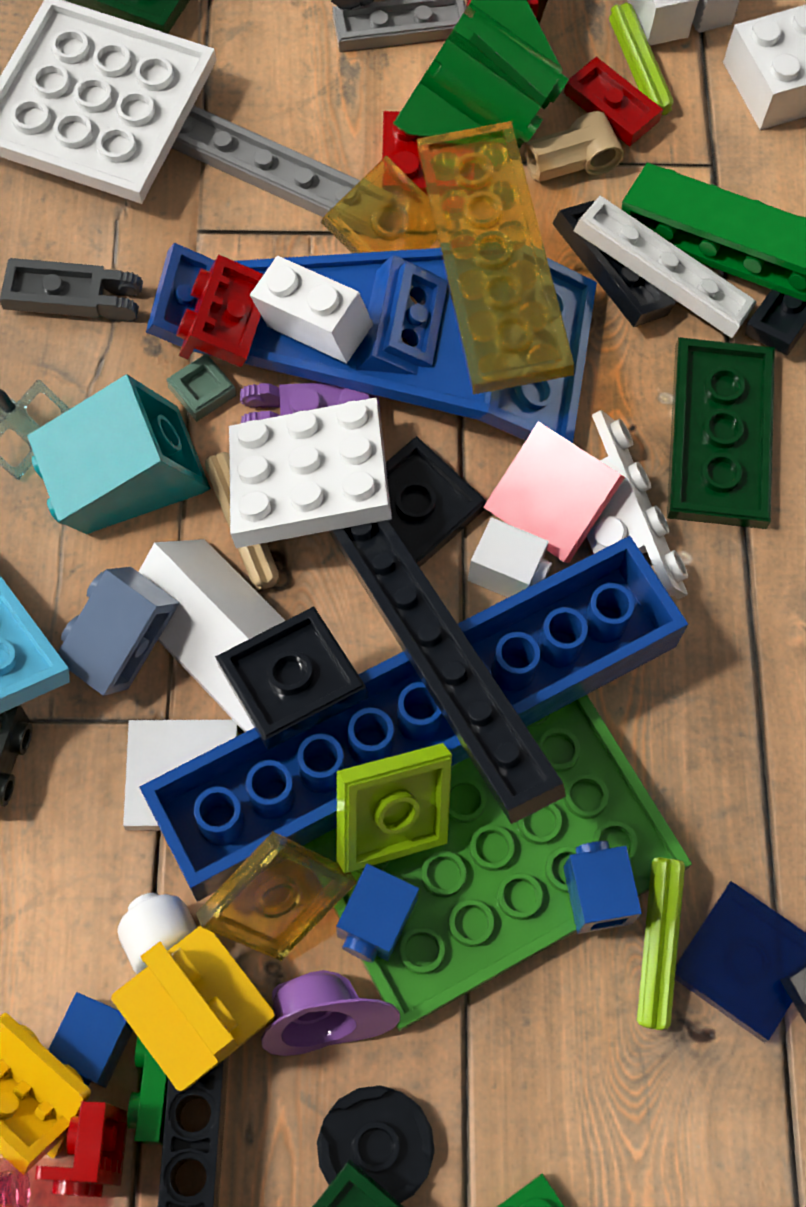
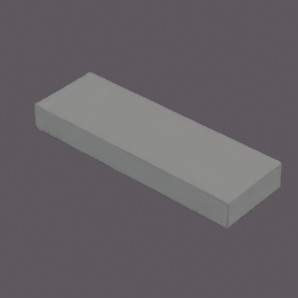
(395, 23)

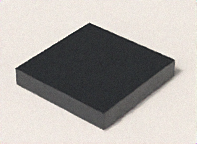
(428, 500)
(291, 677)

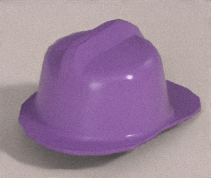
(323, 1012)

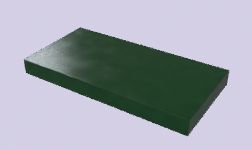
(721, 433)

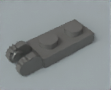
(69, 289)

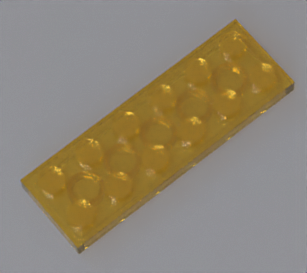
(494, 259)

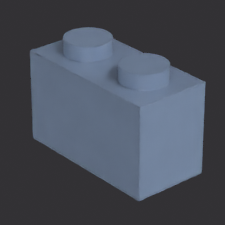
(116, 629)

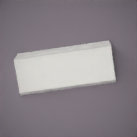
(213, 614)

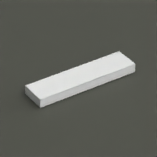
(665, 266)

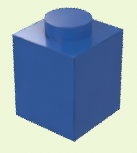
(601, 887)
(376, 914)
(91, 1039)

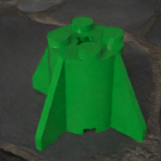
(487, 74)

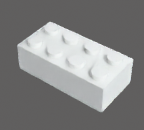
(770, 66)

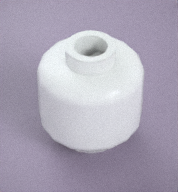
(153, 920)

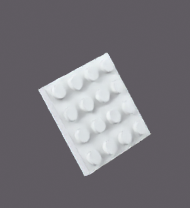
(98, 98)

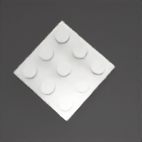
(307, 473)

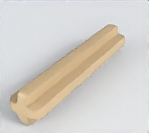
(257, 557)

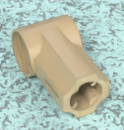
(586, 145)

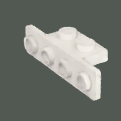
(631, 511)

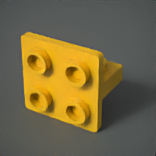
(192, 1006)
(35, 1097)

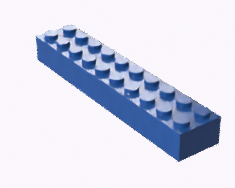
(537, 645)

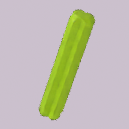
(640, 56)
(661, 943)

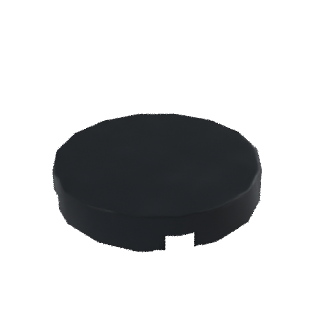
(382, 1136)

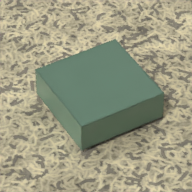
(201, 387)

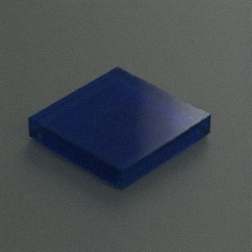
(740, 960)

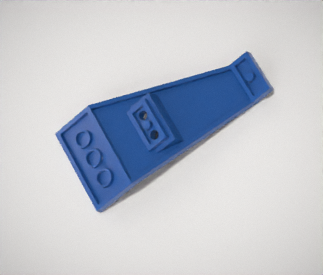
(426, 371)

